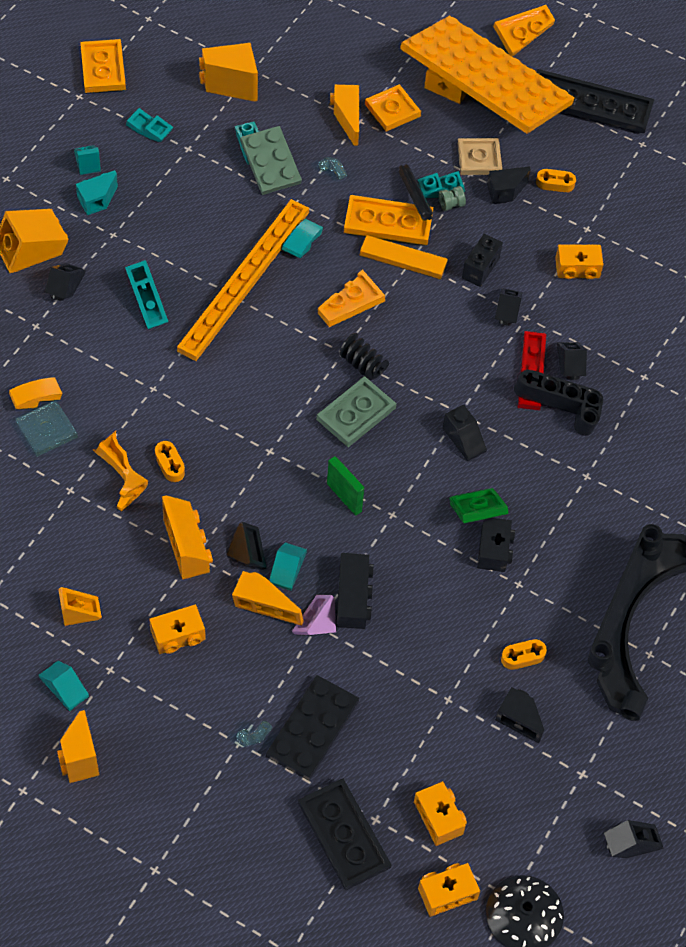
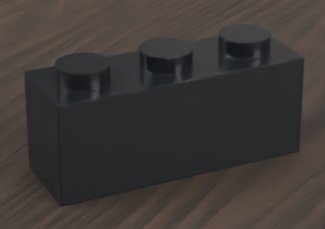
(354, 591)

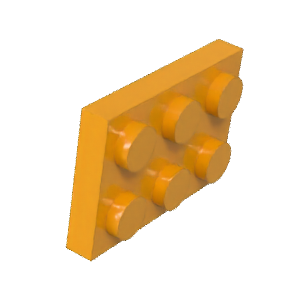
(103, 65)

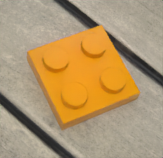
(392, 107)

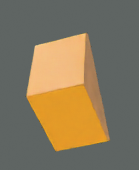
(78, 606)

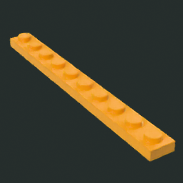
(242, 281)

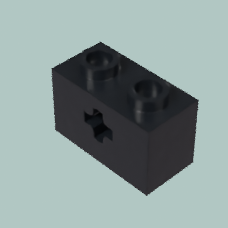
(482, 260)
(494, 556)

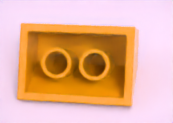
(186, 537)

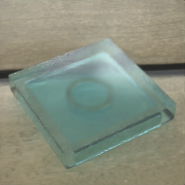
(46, 428)

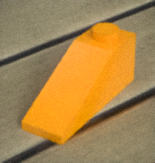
(347, 109)
(262, 597)

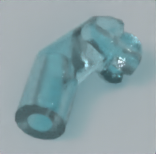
(334, 165)
(248, 739)

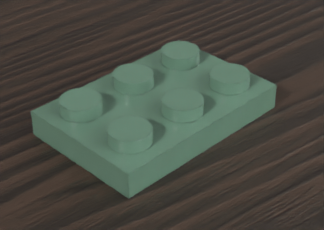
(270, 160)
(356, 411)

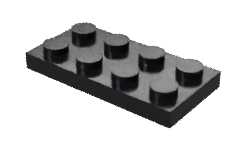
(312, 727)
(344, 834)

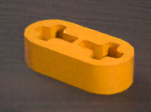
(555, 180)
(174, 459)
(524, 657)

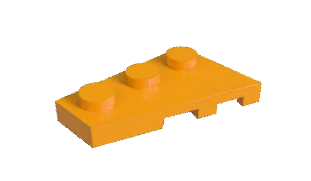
(523, 28)
(353, 299)

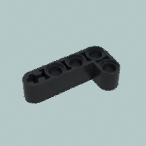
(562, 395)

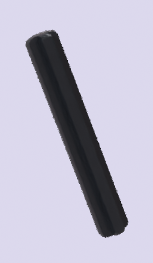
(415, 192)

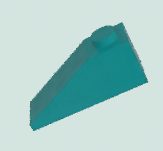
(146, 294)

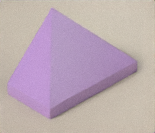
(318, 617)

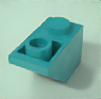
(97, 192)

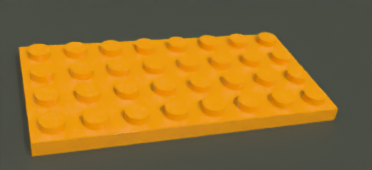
(487, 74)

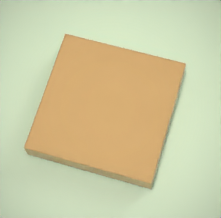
(479, 155)

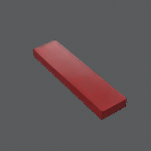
(532, 359)

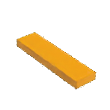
(403, 257)

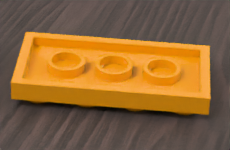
(386, 220)

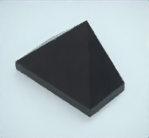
(247, 546)

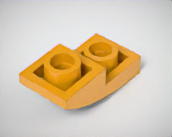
(31, 393)

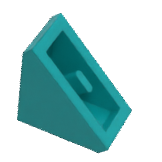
(88, 159)
(287, 565)
(64, 684)

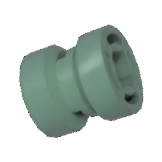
(452, 198)

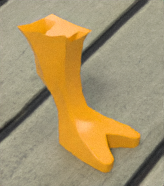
(117, 457)

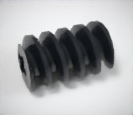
(362, 358)

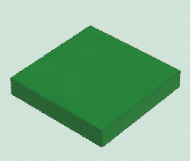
(345, 485)
(478, 505)

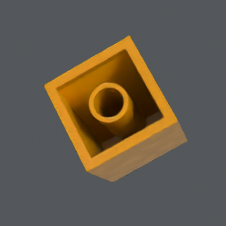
(230, 71)
(30, 238)

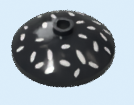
(522, 928)

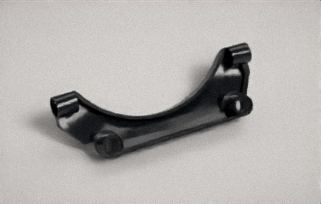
(647, 568)

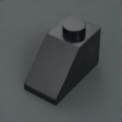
(507, 183)
(64, 281)
(508, 306)
(572, 359)
(464, 432)
(521, 714)
(632, 839)

